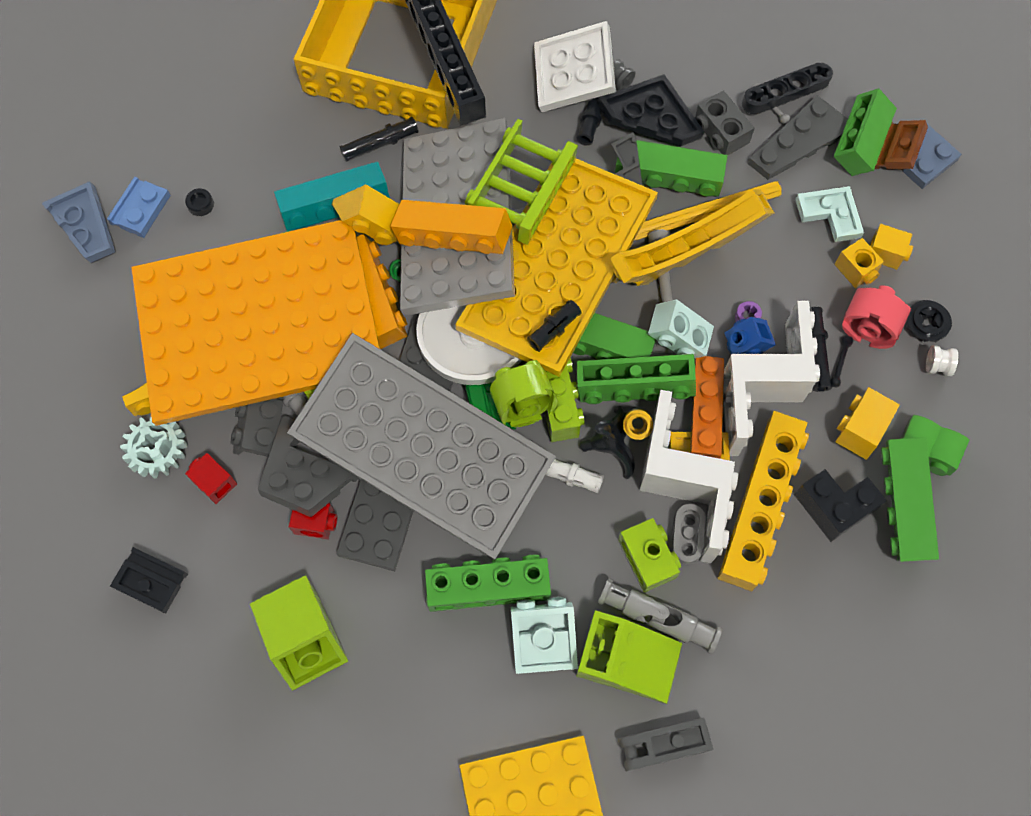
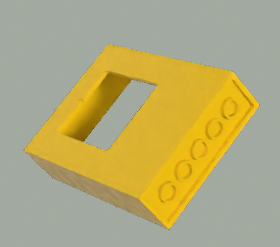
(331, 42)

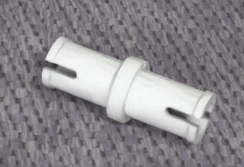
(575, 475)

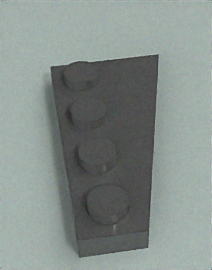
(801, 137)

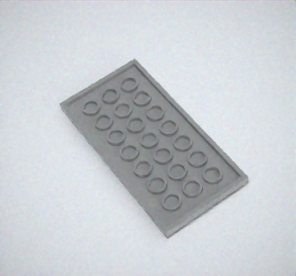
(444, 170)
(422, 445)

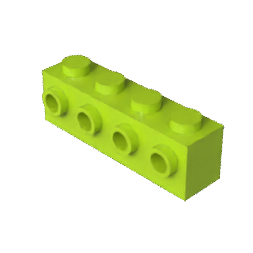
(565, 419)

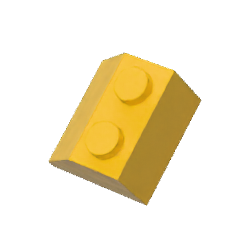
(368, 213)

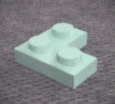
(837, 207)

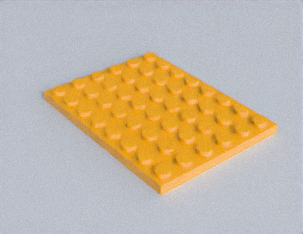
(249, 319)

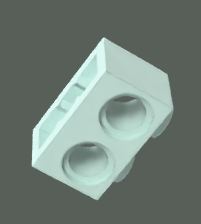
(680, 329)

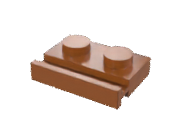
(902, 145)

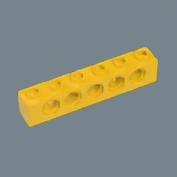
(735, 567)

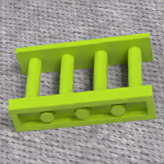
(537, 201)

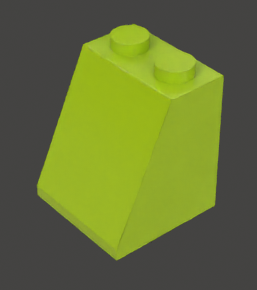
(298, 633)

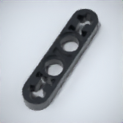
(784, 84)

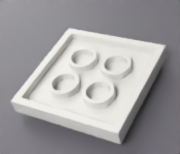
(574, 67)

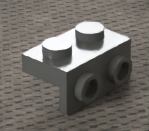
(256, 427)

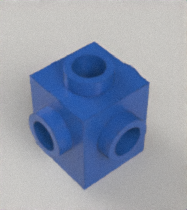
(749, 337)

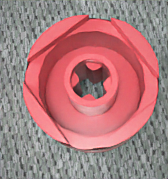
(876, 316)

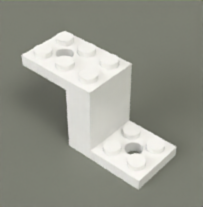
(770, 376)
(689, 478)

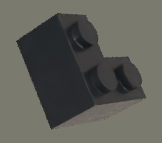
(835, 510)

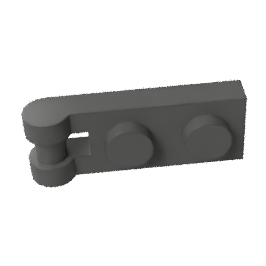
(666, 744)

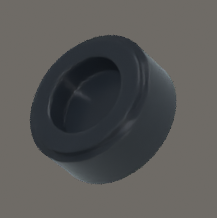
(199, 202)

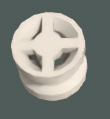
(942, 360)

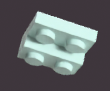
(544, 636)

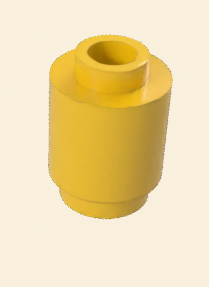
(640, 433)

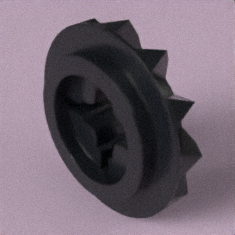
(926, 309)

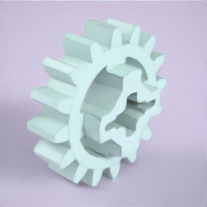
(166, 450)

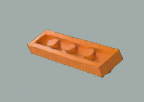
(708, 407)

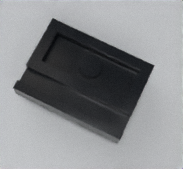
(149, 580)

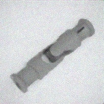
(647, 610)

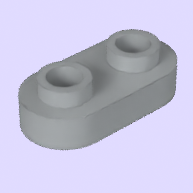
(689, 534)

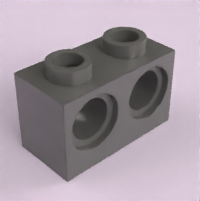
(727, 120)

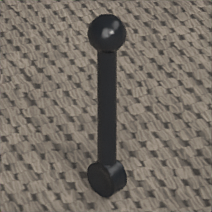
(846, 342)

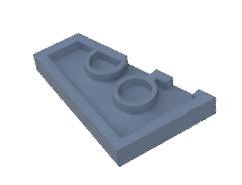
(83, 221)

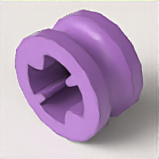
(750, 307)

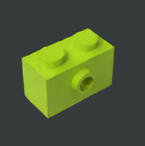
(649, 554)

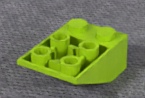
(629, 657)

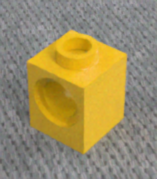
(860, 253)

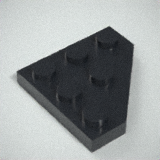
(652, 110)

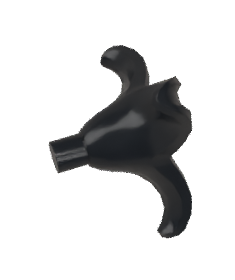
(610, 439)

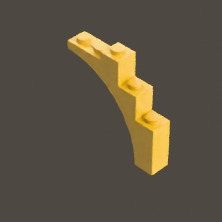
(679, 249)

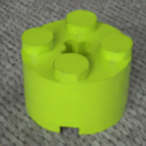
(522, 394)

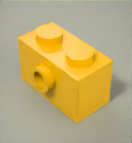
(867, 423)

